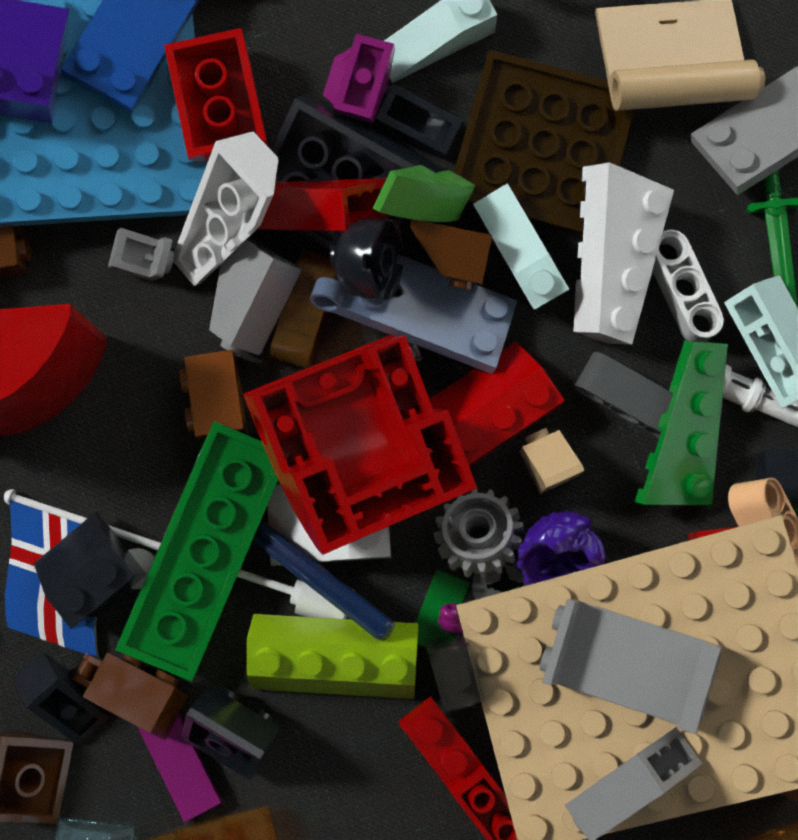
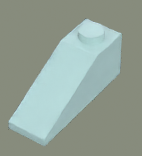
(440, 32)
(521, 246)
(770, 329)

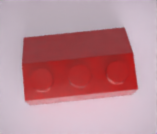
(214, 90)
(500, 405)

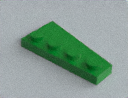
(688, 444)

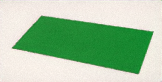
(443, 590)

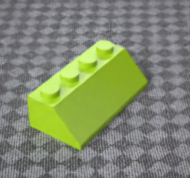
(330, 657)

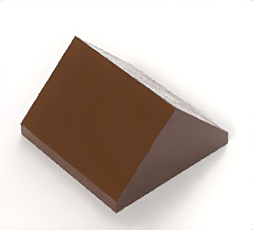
(32, 776)

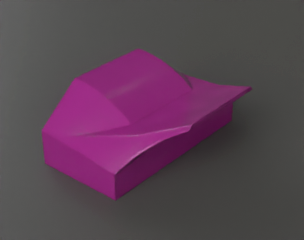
(360, 78)

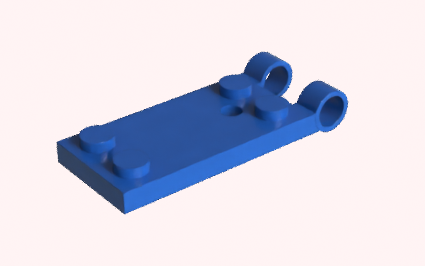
(126, 47)

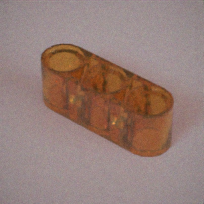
(300, 320)

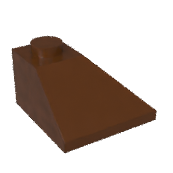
(455, 252)

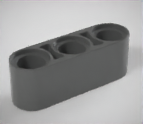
(624, 392)

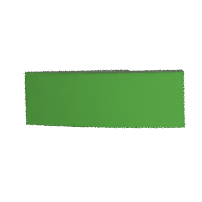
(424, 195)

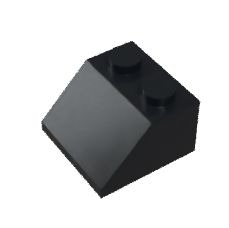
(87, 572)
(230, 731)

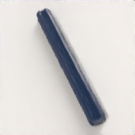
(323, 582)

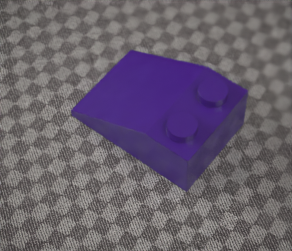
(30, 58)

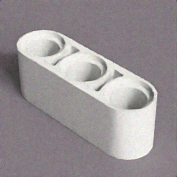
(681, 306)

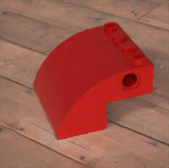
(44, 363)
(359, 443)

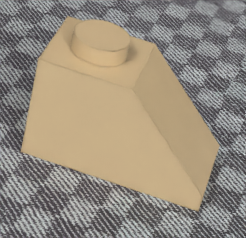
(550, 460)

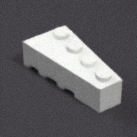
(618, 250)

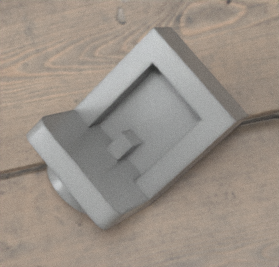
(141, 255)

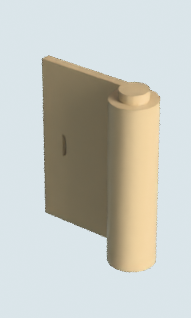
(675, 55)

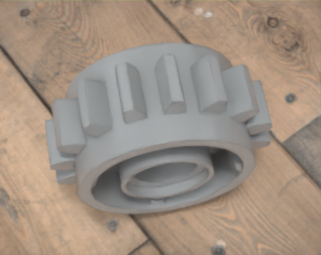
(476, 512)

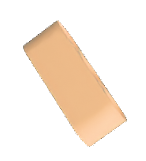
(763, 500)

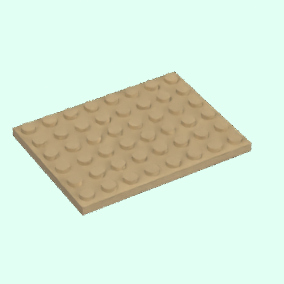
(559, 742)

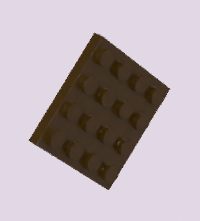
(537, 133)

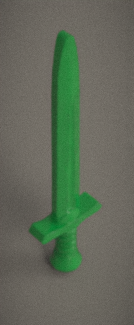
(777, 230)

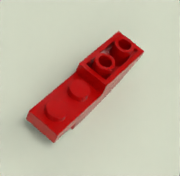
(460, 770)

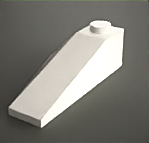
(226, 205)

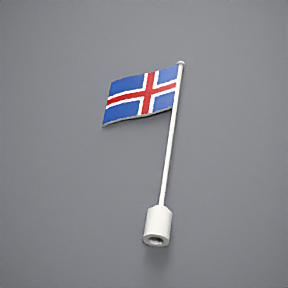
(39, 528)

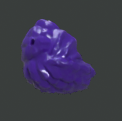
(559, 547)

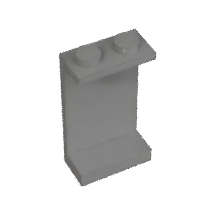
(631, 663)

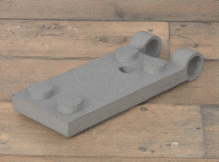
(753, 135)

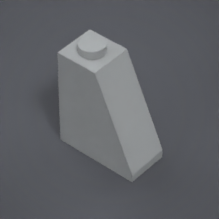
(251, 296)
(633, 785)

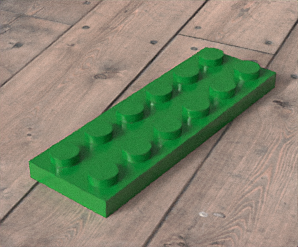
(200, 553)

